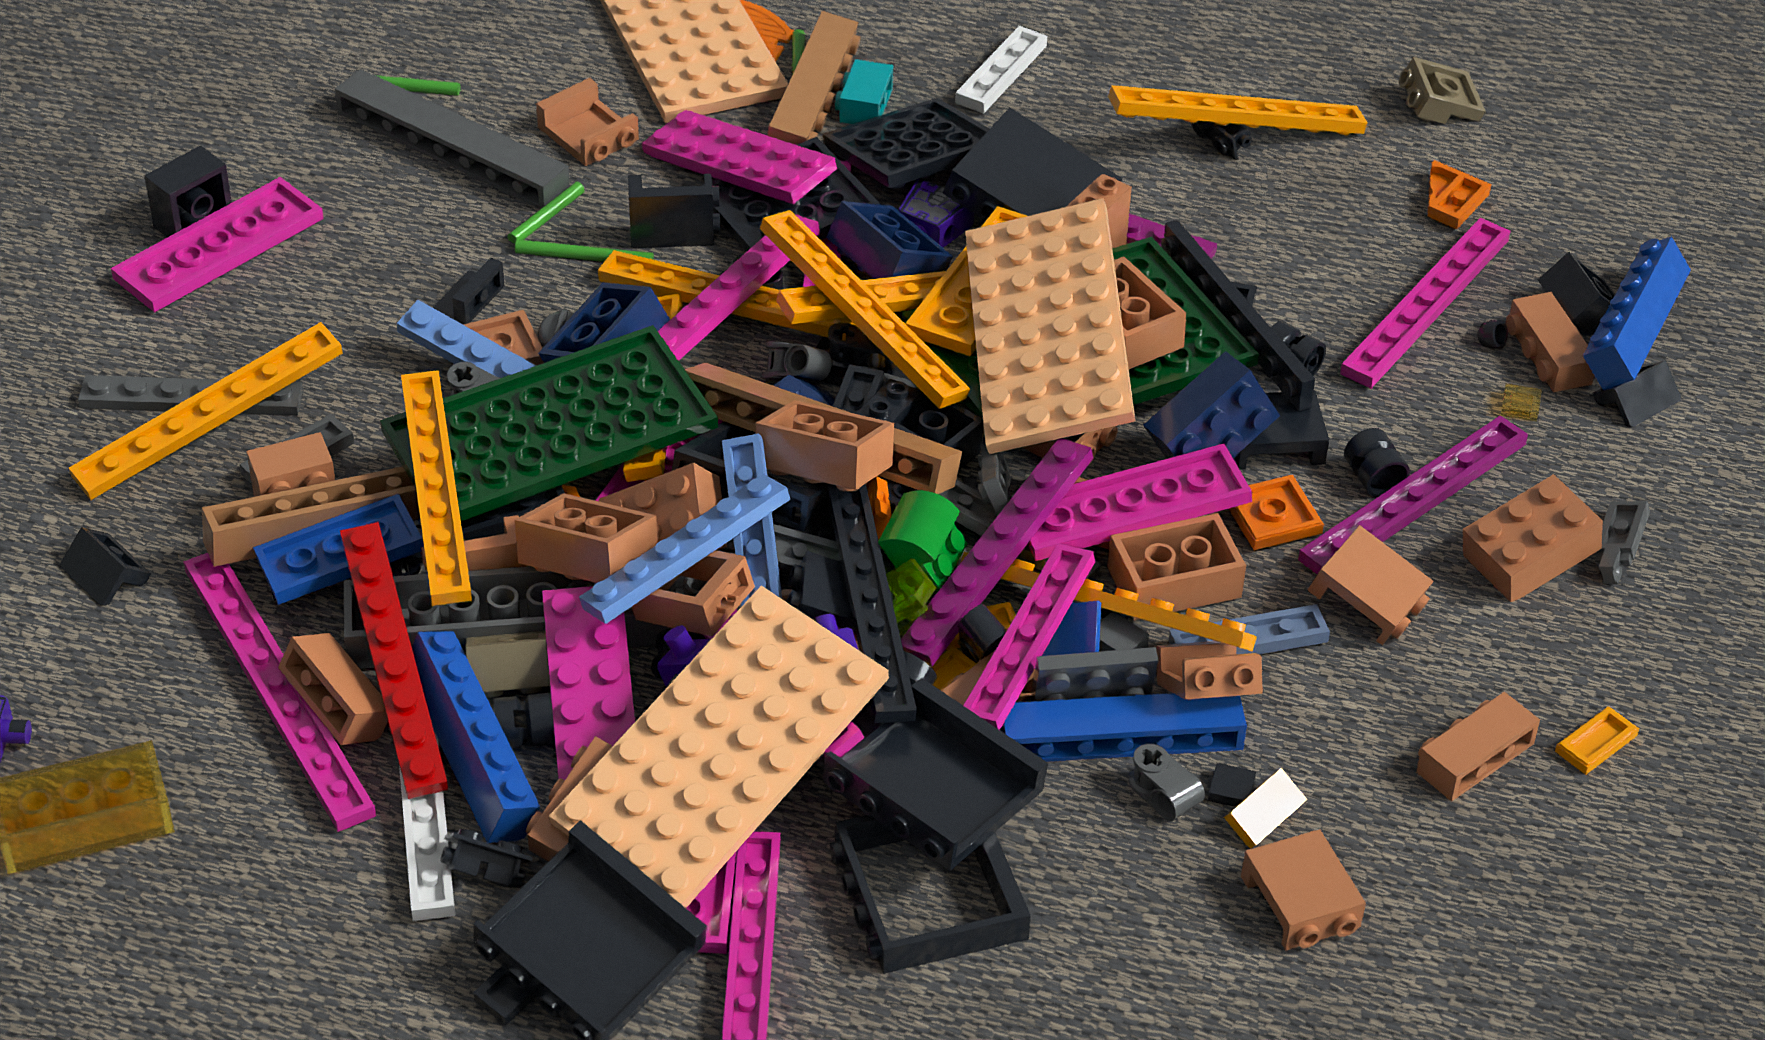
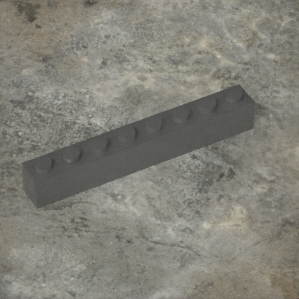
(452, 139)

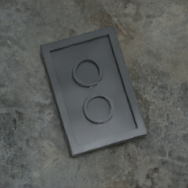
(1094, 674)

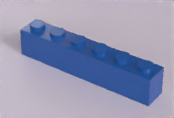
(1637, 313)
(1123, 723)
(473, 739)

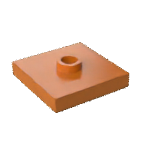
(1277, 514)

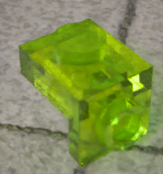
(911, 590)

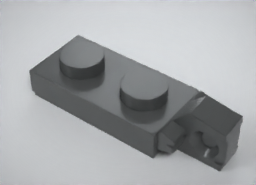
(1621, 537)

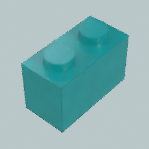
(864, 91)

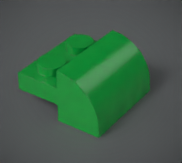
(925, 531)

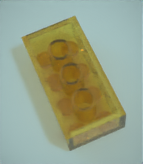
(82, 807)

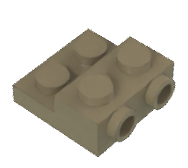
(1440, 91)

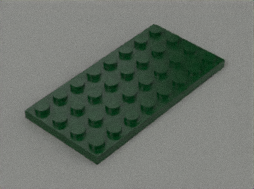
(563, 420)

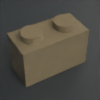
(510, 662)

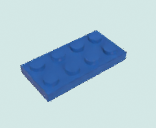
(316, 555)

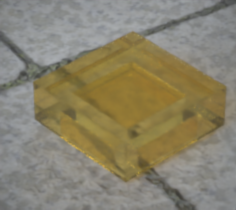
(1521, 402)

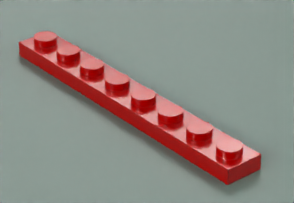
(394, 661)

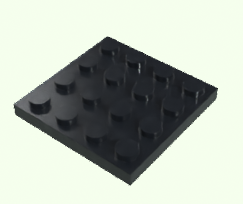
(907, 142)
(744, 209)

